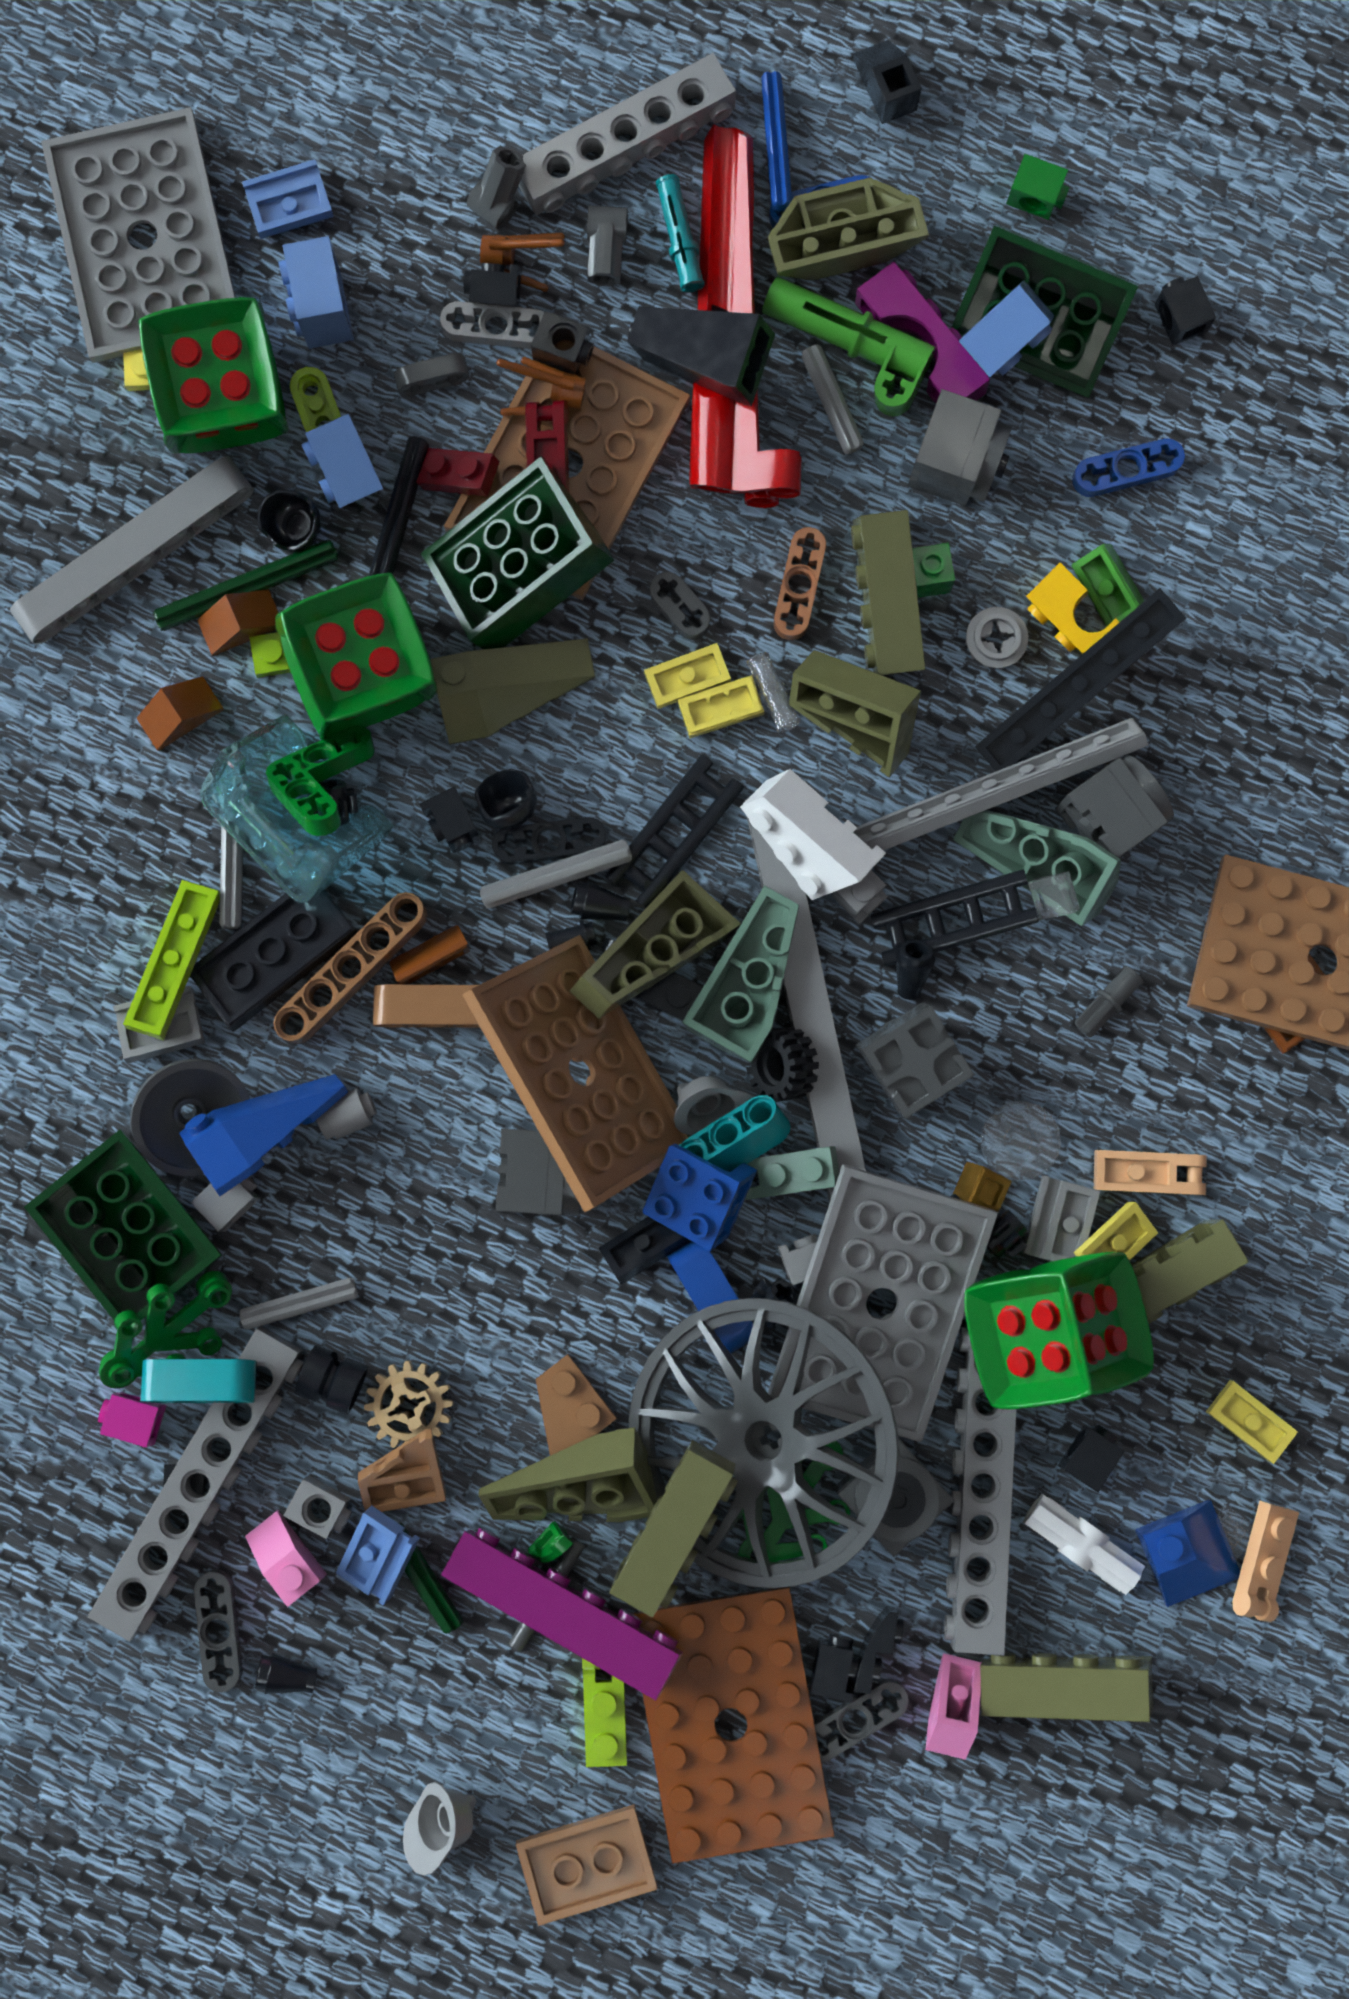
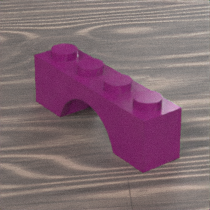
(897, 303)

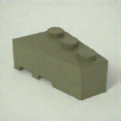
(857, 705)

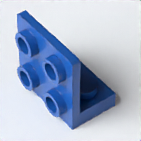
(698, 1196)

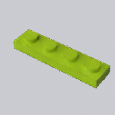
(172, 960)

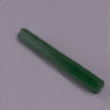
(254, 580)

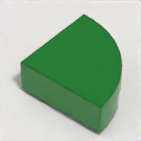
(550, 1543)

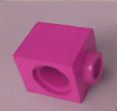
(130, 1419)

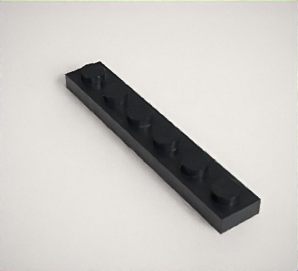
(1081, 681)

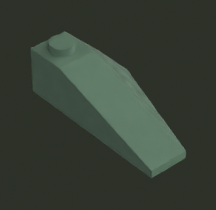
(1043, 851)
(744, 988)

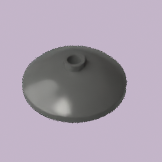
(158, 1103)

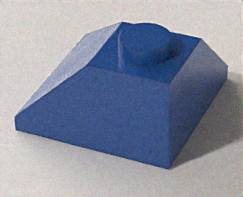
(1187, 1553)

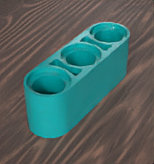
(741, 1134)
(198, 1381)

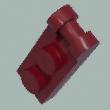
(548, 444)

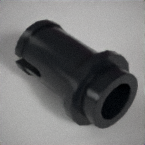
(584, 929)

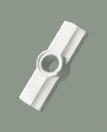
(1084, 1544)

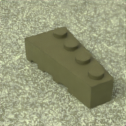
(889, 592)
(661, 940)
(1187, 1265)
(672, 1529)
(1067, 1687)

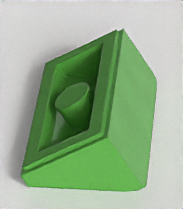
(1108, 583)

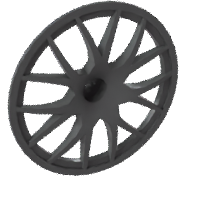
(773, 1464)

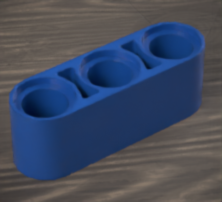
(708, 1287)

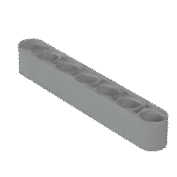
(131, 550)

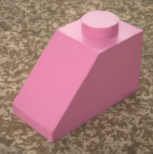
(284, 1558)
(954, 1707)

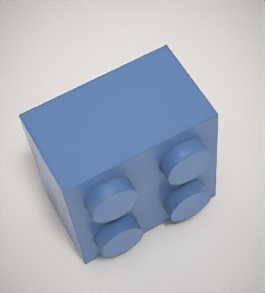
(315, 292)
(1007, 329)
(342, 460)

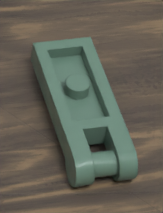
(795, 1172)

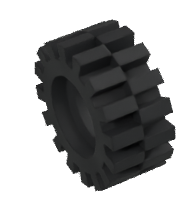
(797, 1065)

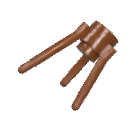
(501, 250)
(564, 387)

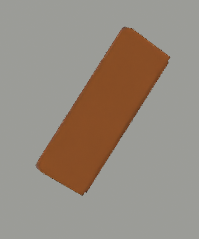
(429, 956)

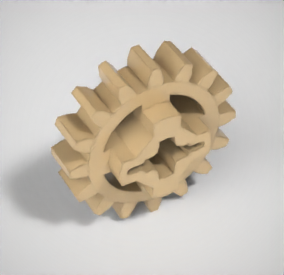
(400, 1387)

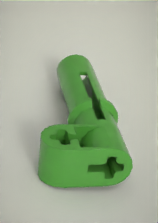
(859, 336)

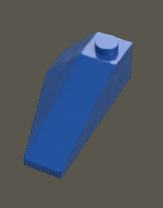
(235, 1137)

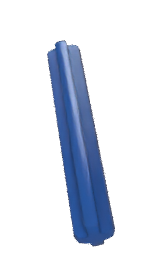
(776, 141)

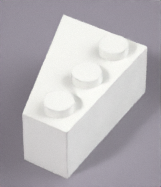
(807, 837)

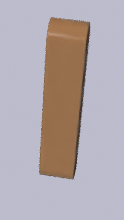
(331, 973)
(422, 1006)

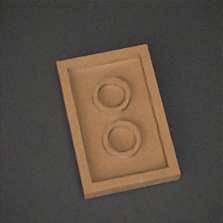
(586, 1864)

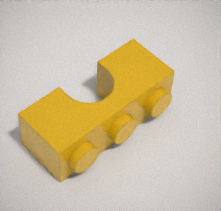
(1056, 601)

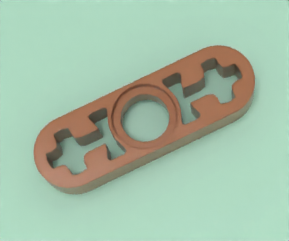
(815, 559)

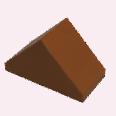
(238, 618)
(178, 711)

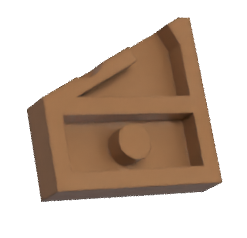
(570, 1406)
(404, 1476)

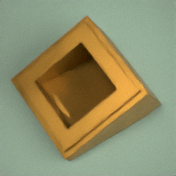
(982, 1186)

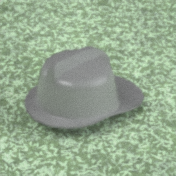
(705, 1102)
(436, 1826)

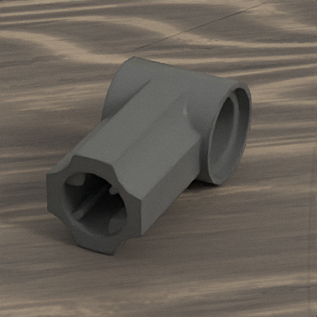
(495, 192)
(606, 236)

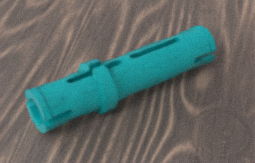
(680, 234)

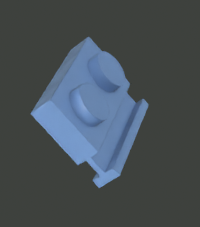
(287, 199)
(377, 1555)

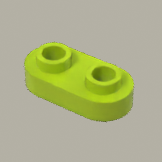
(318, 406)

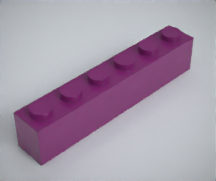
(562, 1613)

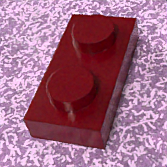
(458, 471)

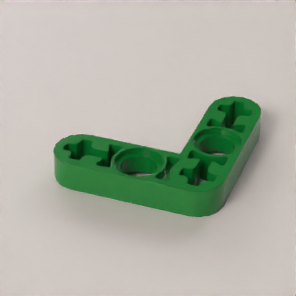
(343, 752)

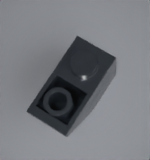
(889, 80)

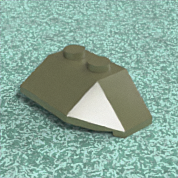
(845, 229)

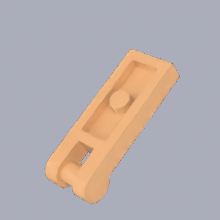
(1148, 1172)
(1264, 1562)

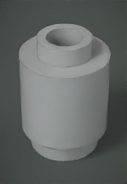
(347, 1115)

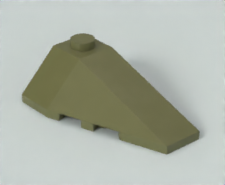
(499, 685)
(590, 1477)

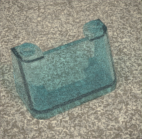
(244, 805)

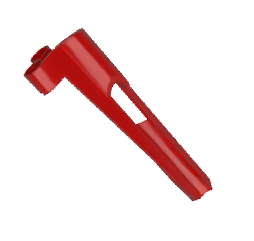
(723, 431)

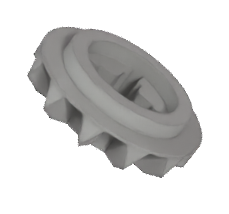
(1007, 624)

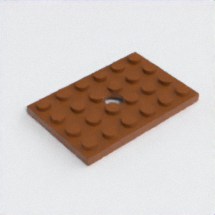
(749, 1789)

